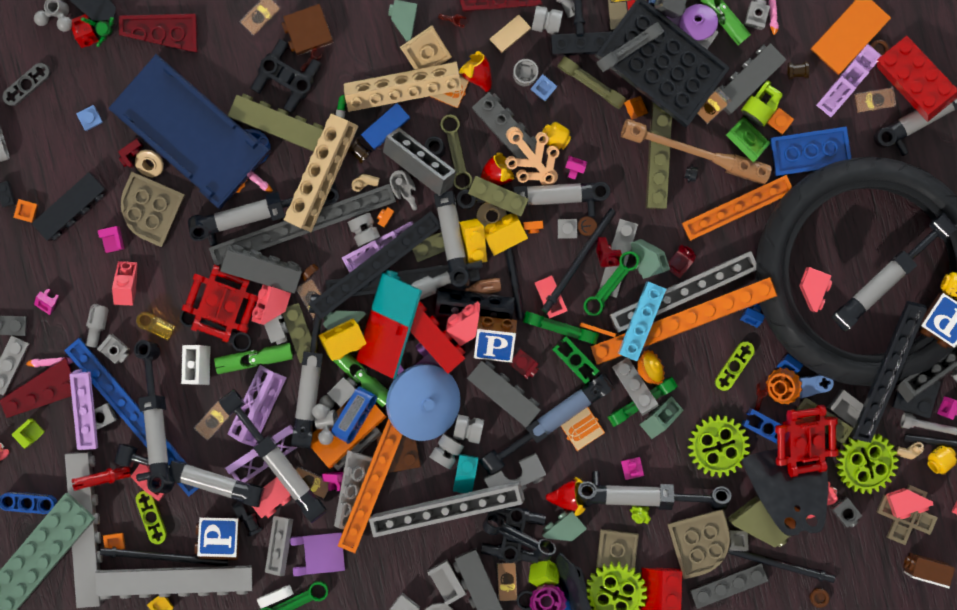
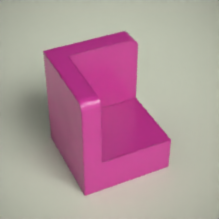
(111, 239)

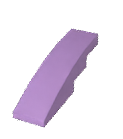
(849, 80)
(360, 255)

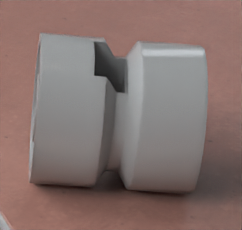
(547, 20)
(525, 72)
(366, 236)
(468, 428)
(451, 446)

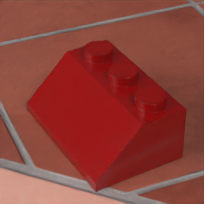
(663, 588)

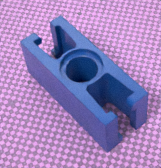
(386, 124)
(759, 430)

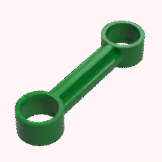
(611, 283)
(560, 327)
(625, 412)
(300, 599)

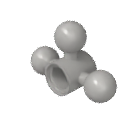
(63, 23)
(325, 419)

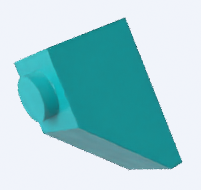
(465, 473)

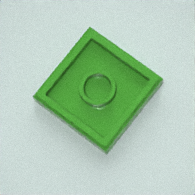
(748, 139)

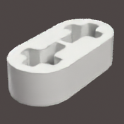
(275, 596)

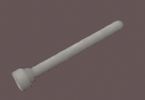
(909, 420)

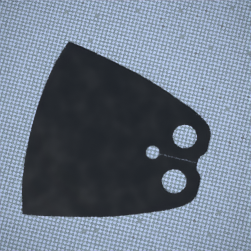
(782, 493)

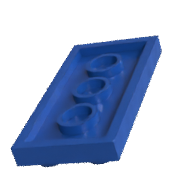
(809, 150)

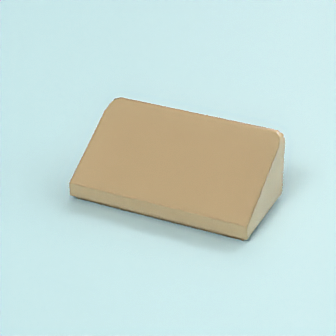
(510, 34)

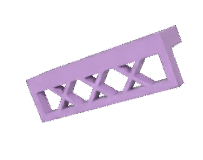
(259, 407)
(83, 410)
(252, 454)

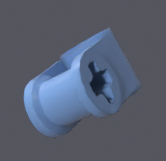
(810, 385)

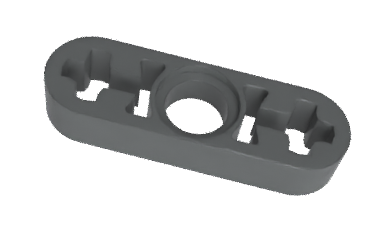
(34, 71)

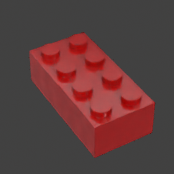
(917, 78)
(436, 341)

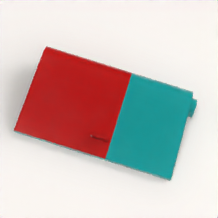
(389, 324)

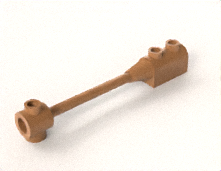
(733, 163)

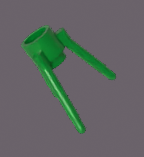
(102, 28)

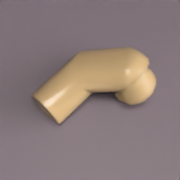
(364, 180)
(911, 452)

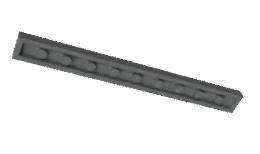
(328, 216)

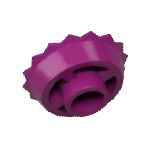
(548, 598)

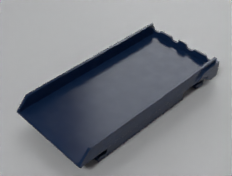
(189, 131)

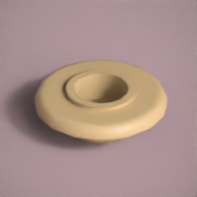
(144, 168)
(486, 207)

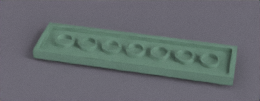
(42, 551)

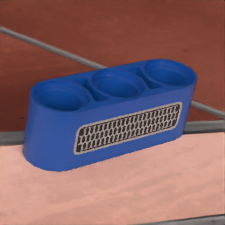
(354, 415)
(19, 506)

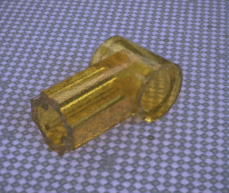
(157, 326)

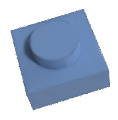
(543, 87)
(89, 118)

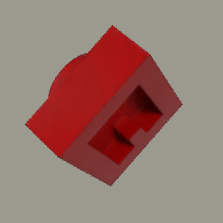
(83, 32)

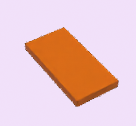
(850, 34)
(336, 450)

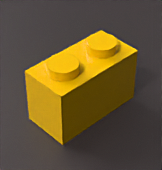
(504, 233)
(473, 240)
(342, 339)

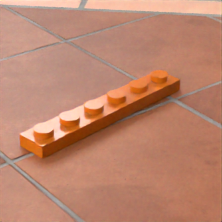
(737, 208)

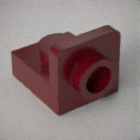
(131, 149)
(605, 254)
(681, 260)
(524, 364)

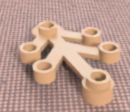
(533, 160)

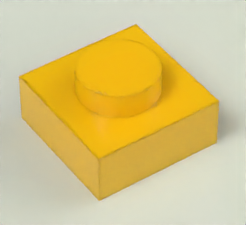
(160, 603)

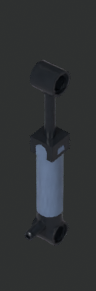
(553, 419)

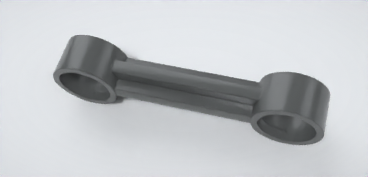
(628, 48)

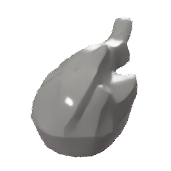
(403, 184)

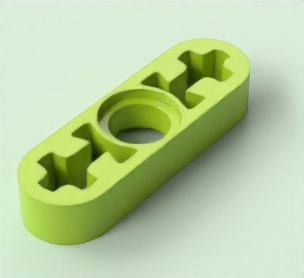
(721, 374)
(151, 532)

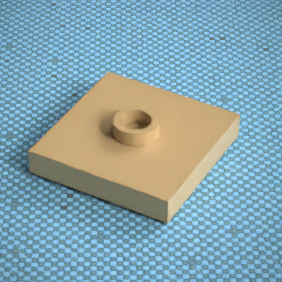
(426, 50)

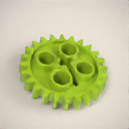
(714, 428)
(851, 470)
(622, 576)

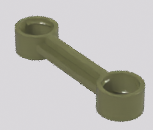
(575, 71)
(456, 151)

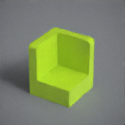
(28, 433)
(543, 573)

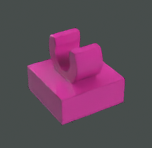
(575, 165)
(46, 303)
(948, 408)
(632, 468)
(334, 479)

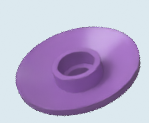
(702, 29)

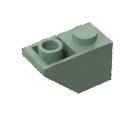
(652, 258)
(566, 528)

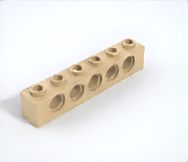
(402, 86)
(328, 167)

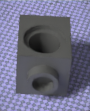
(840, 506)

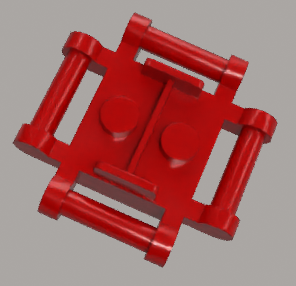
(220, 304)
(805, 440)

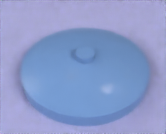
(423, 402)

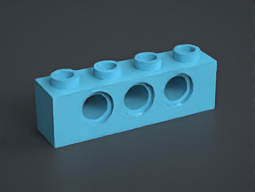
(641, 321)

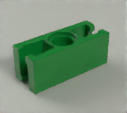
(574, 368)

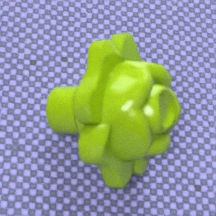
(640, 514)

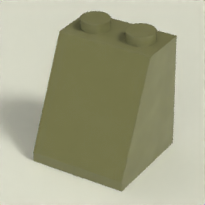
(757, 522)

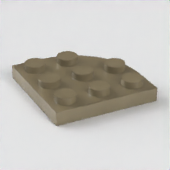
(149, 208)
(700, 542)

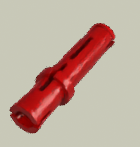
(109, 476)

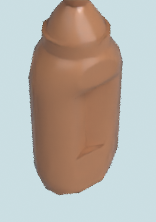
(485, 286)

